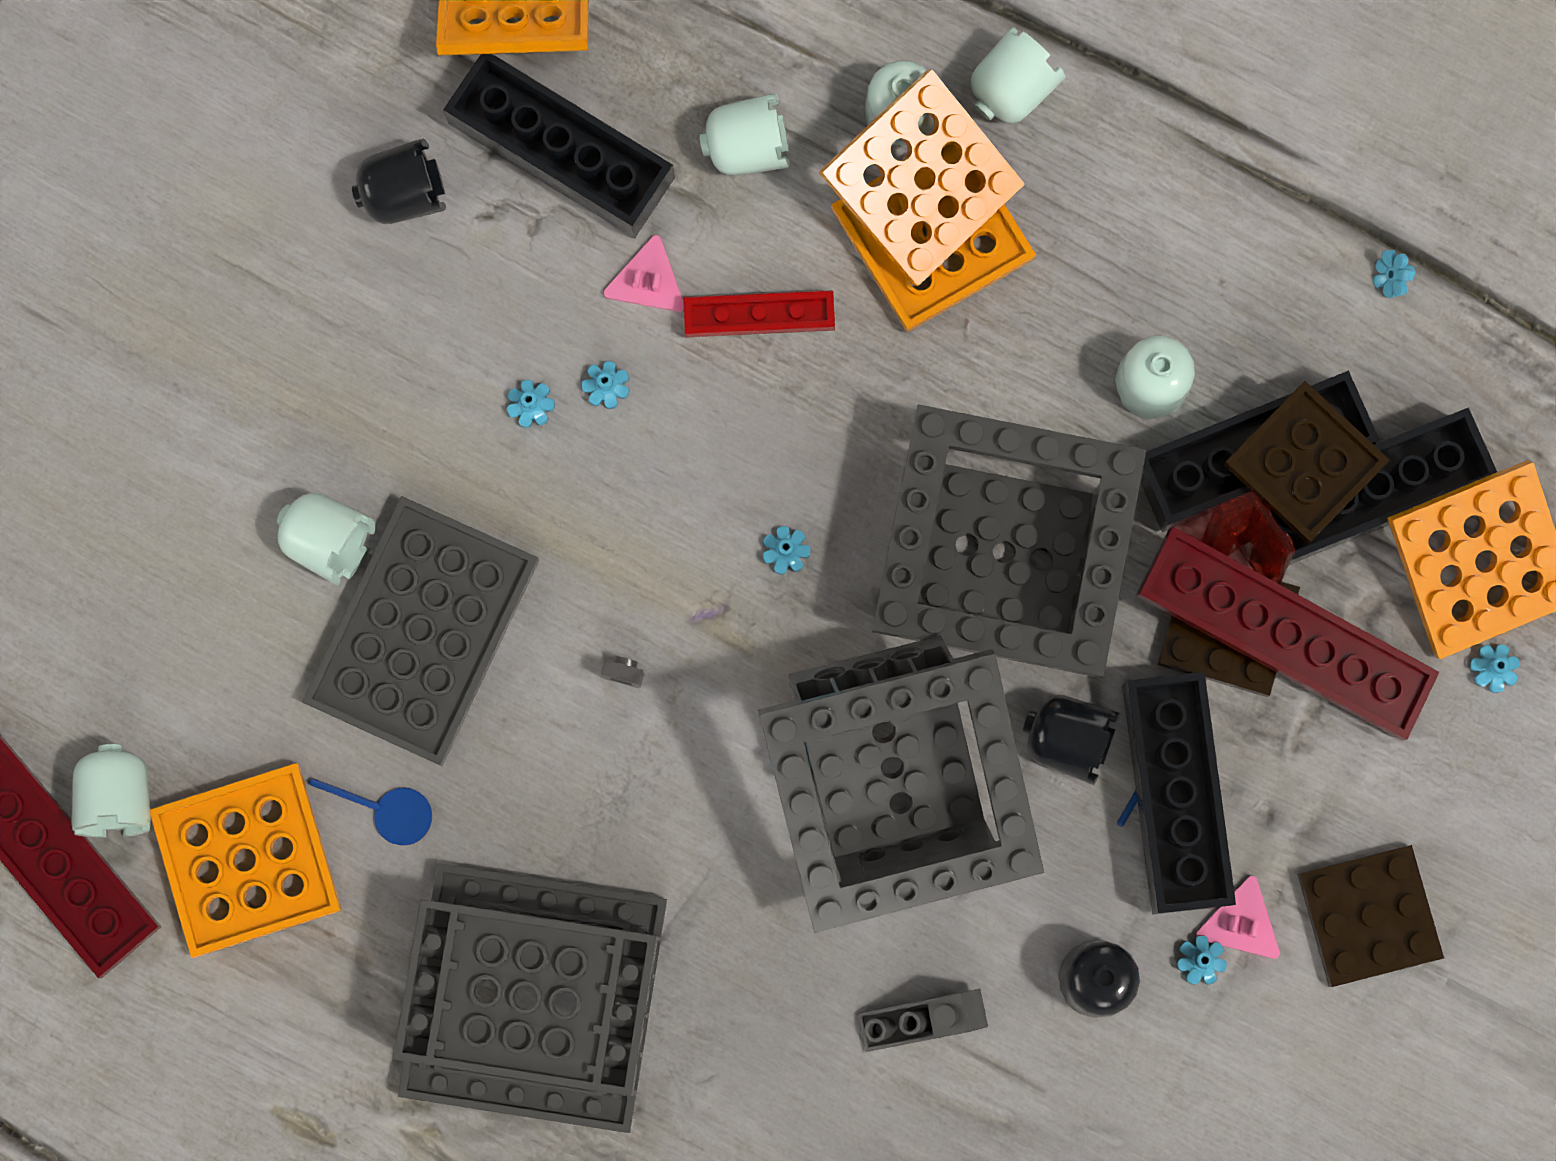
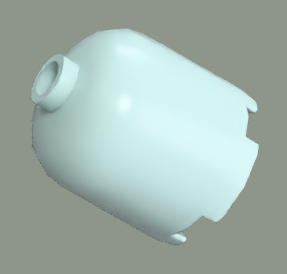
(1013, 78)
(888, 85)
(746, 137)
(1155, 377)
(324, 536)
(110, 793)

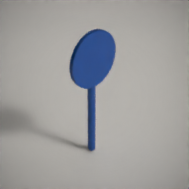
(400, 815)

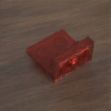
(1249, 526)

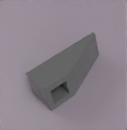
(923, 1020)

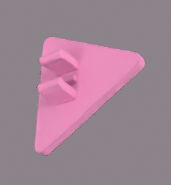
(647, 280)
(1244, 924)

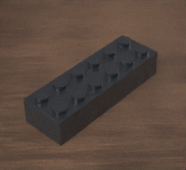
(559, 143)
(1420, 468)
(1189, 475)
(1178, 793)

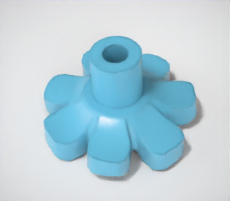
(1393, 273)
(608, 391)
(533, 409)
(782, 557)
(1495, 668)
(1193, 963)

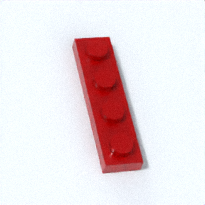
(759, 314)

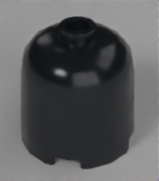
(399, 184)
(1070, 736)
(1099, 978)

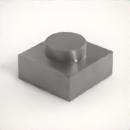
(623, 671)

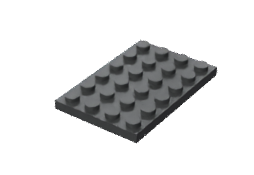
(421, 630)

